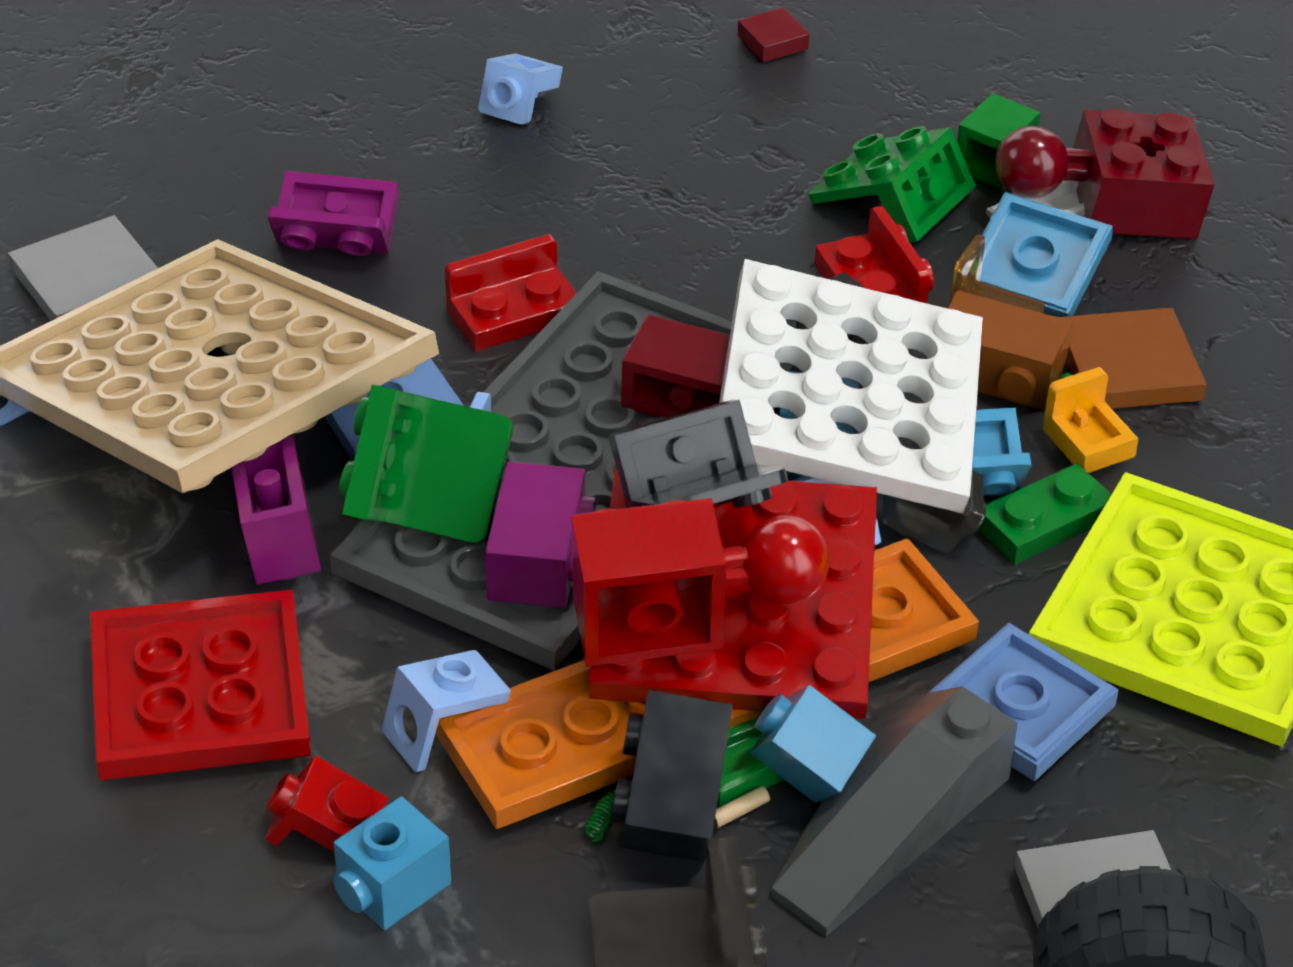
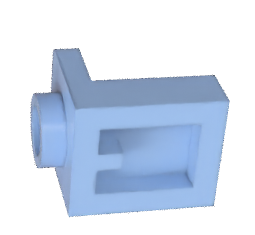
(513, 84)

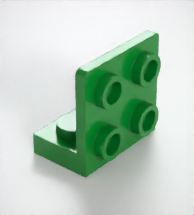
(914, 174)

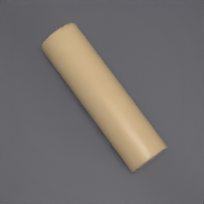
(741, 806)

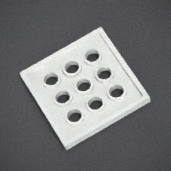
(890, 325)

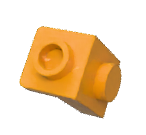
(1085, 424)

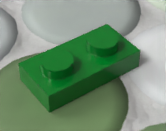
(1044, 513)

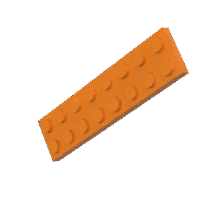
(562, 745)

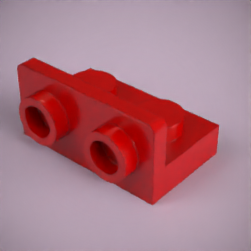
(878, 260)
(506, 292)

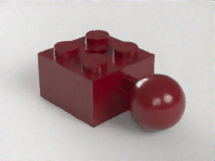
(1130, 170)

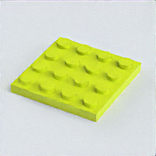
(1182, 607)

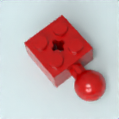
(659, 576)

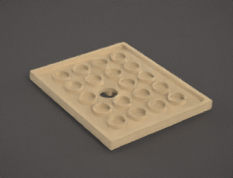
(139, 375)

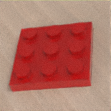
(197, 685)

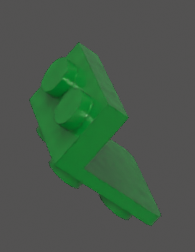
(426, 464)

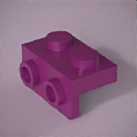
(335, 213)

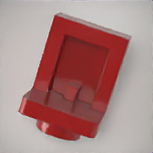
(320, 804)

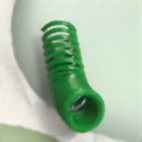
(607, 817)

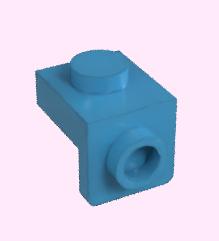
(999, 451)

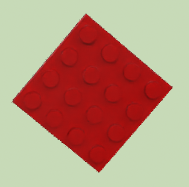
(772, 644)

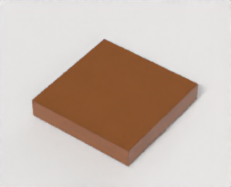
(1141, 355)

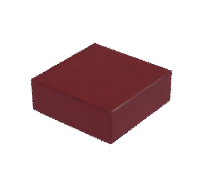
(773, 34)

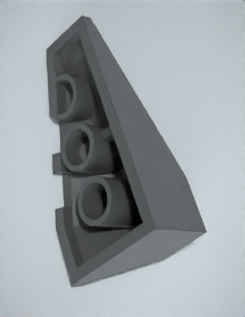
(916, 781)

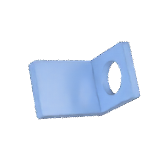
(436, 691)

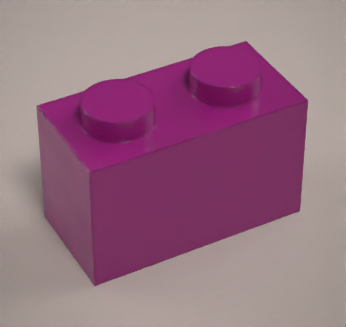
(276, 514)
(532, 534)

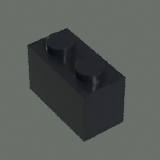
(675, 775)

